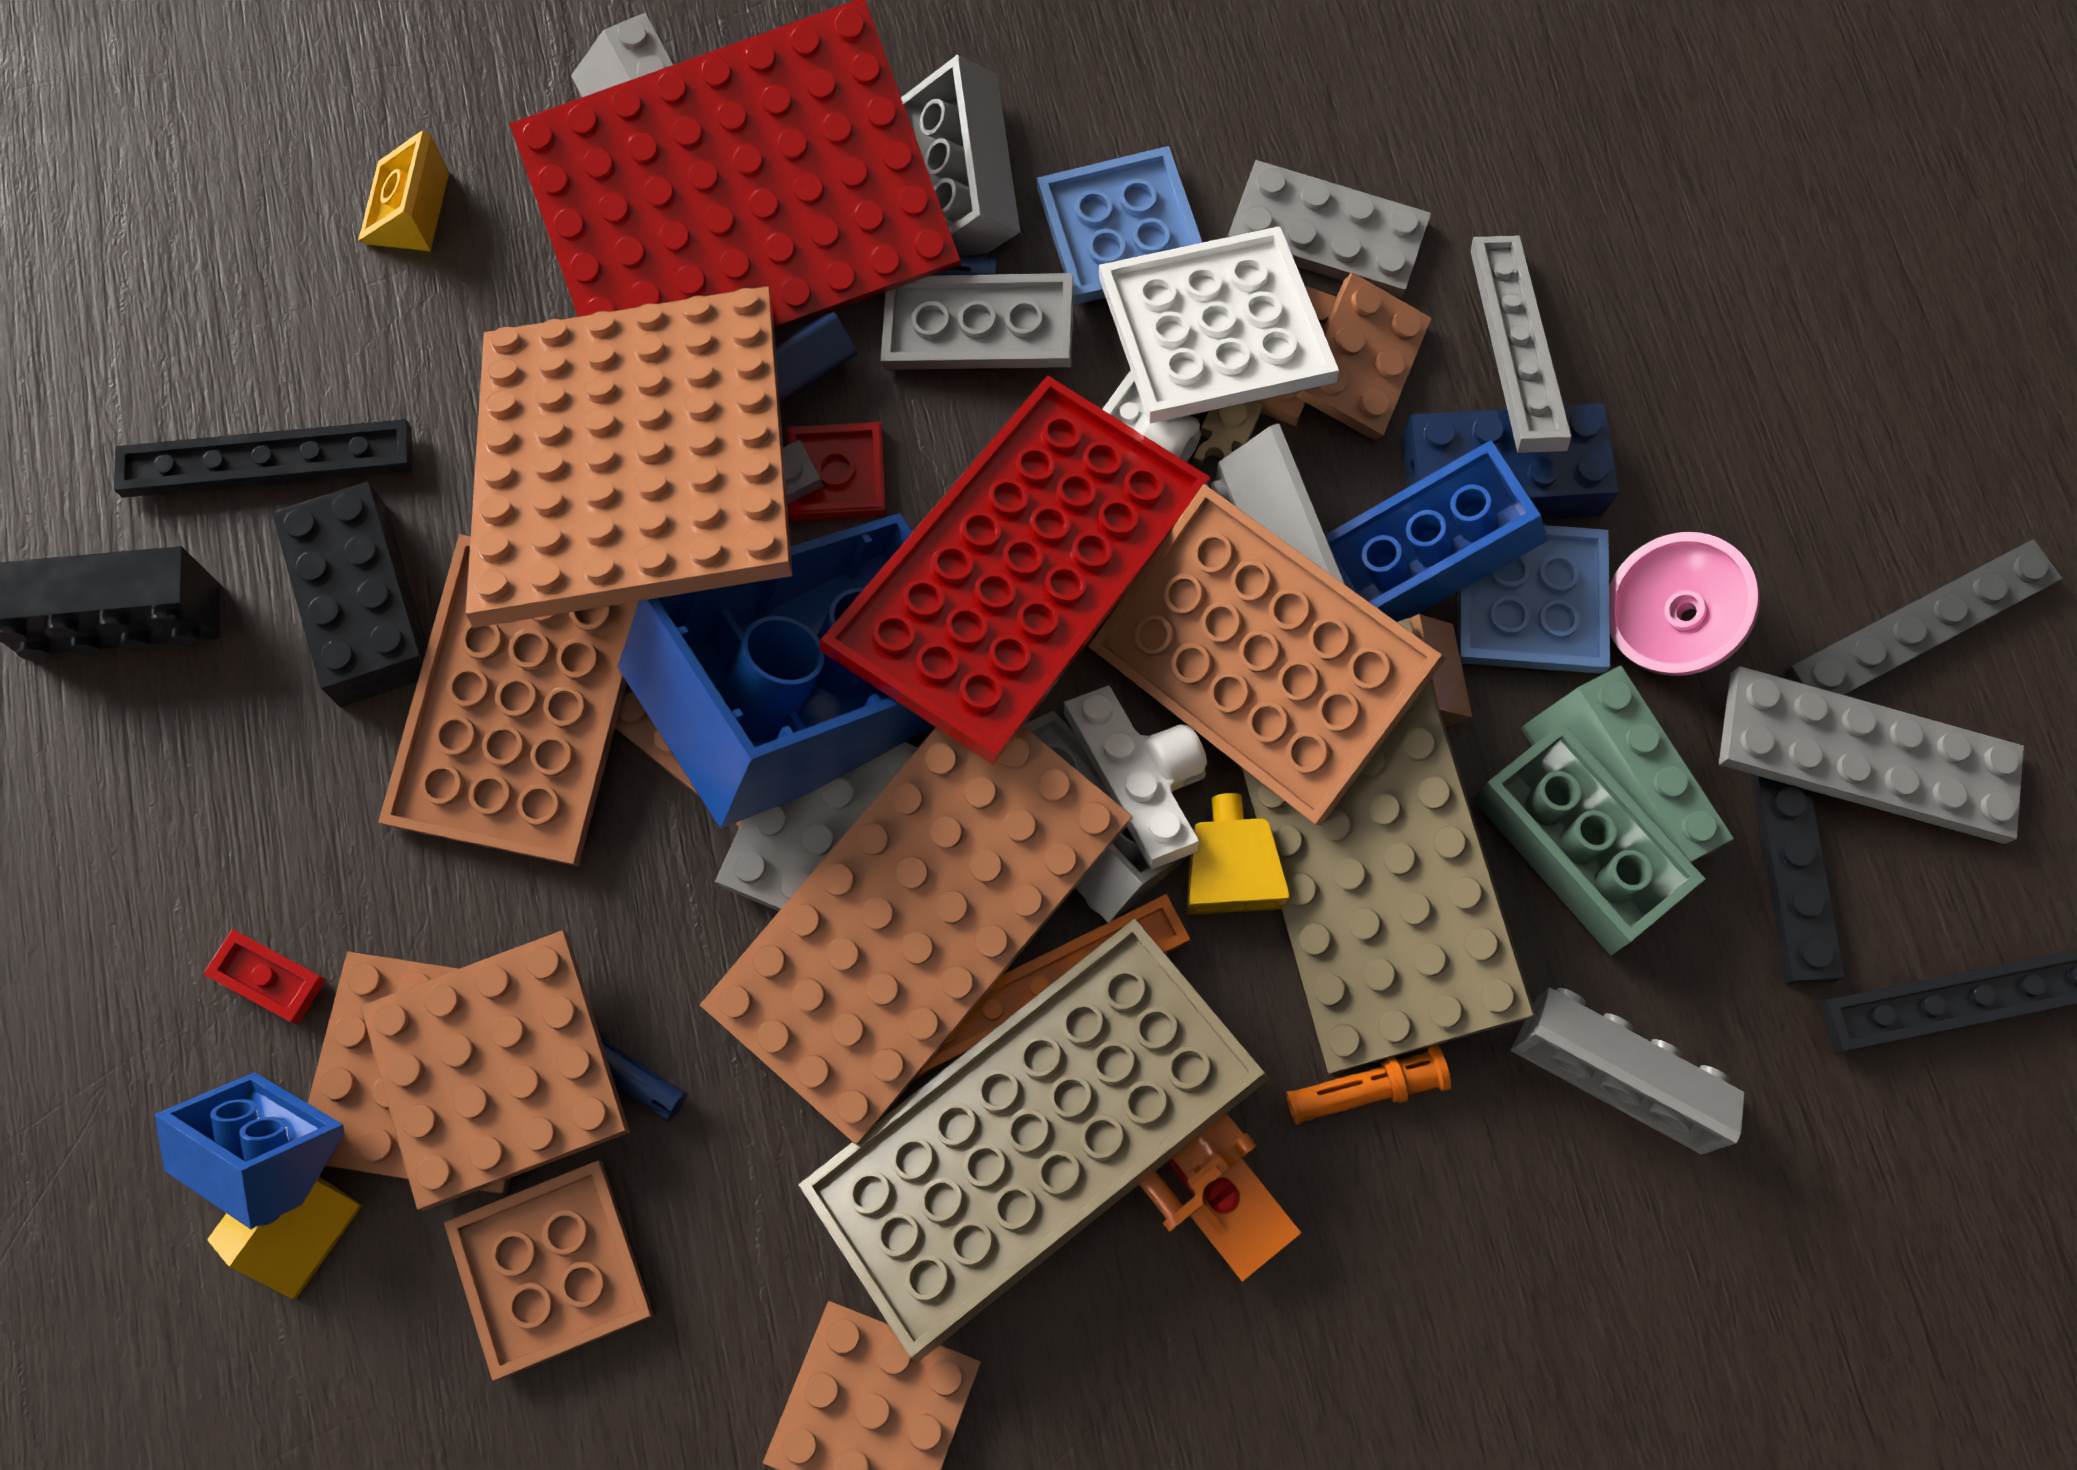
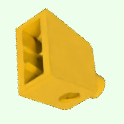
(1234, 863)

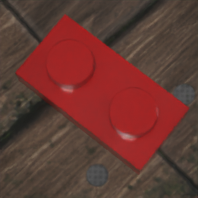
(264, 977)

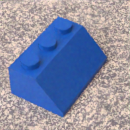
(248, 1148)

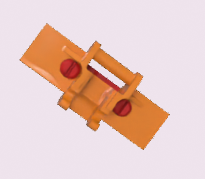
(1227, 1200)

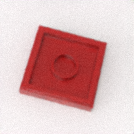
(850, 467)

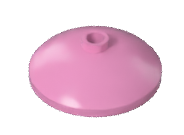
(1677, 576)

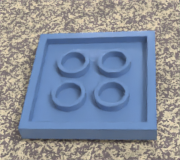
(1115, 214)
(1542, 607)

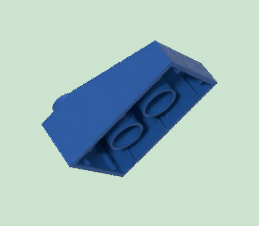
(749, 693)

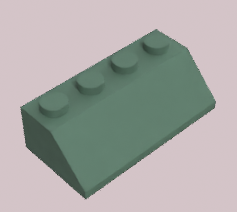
(1637, 753)
(1587, 839)

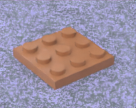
(548, 1270)
(869, 1402)

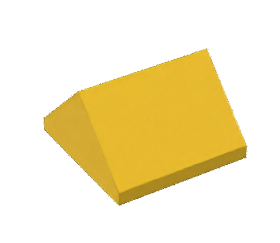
(406, 196)
(293, 1246)

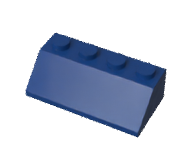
(1438, 535)

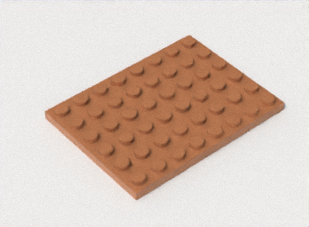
(628, 458)

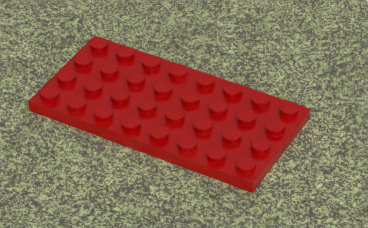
(1014, 569)

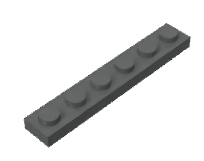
(1928, 622)

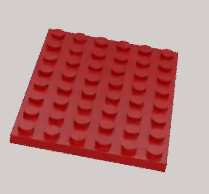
(741, 173)

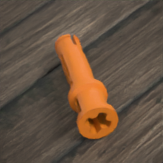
(1392, 1080)

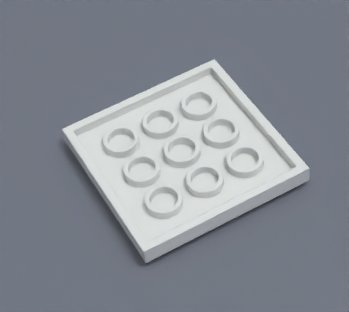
(1217, 324)

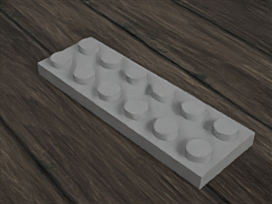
(1872, 755)

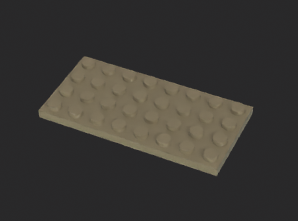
(1396, 904)
(1029, 1137)

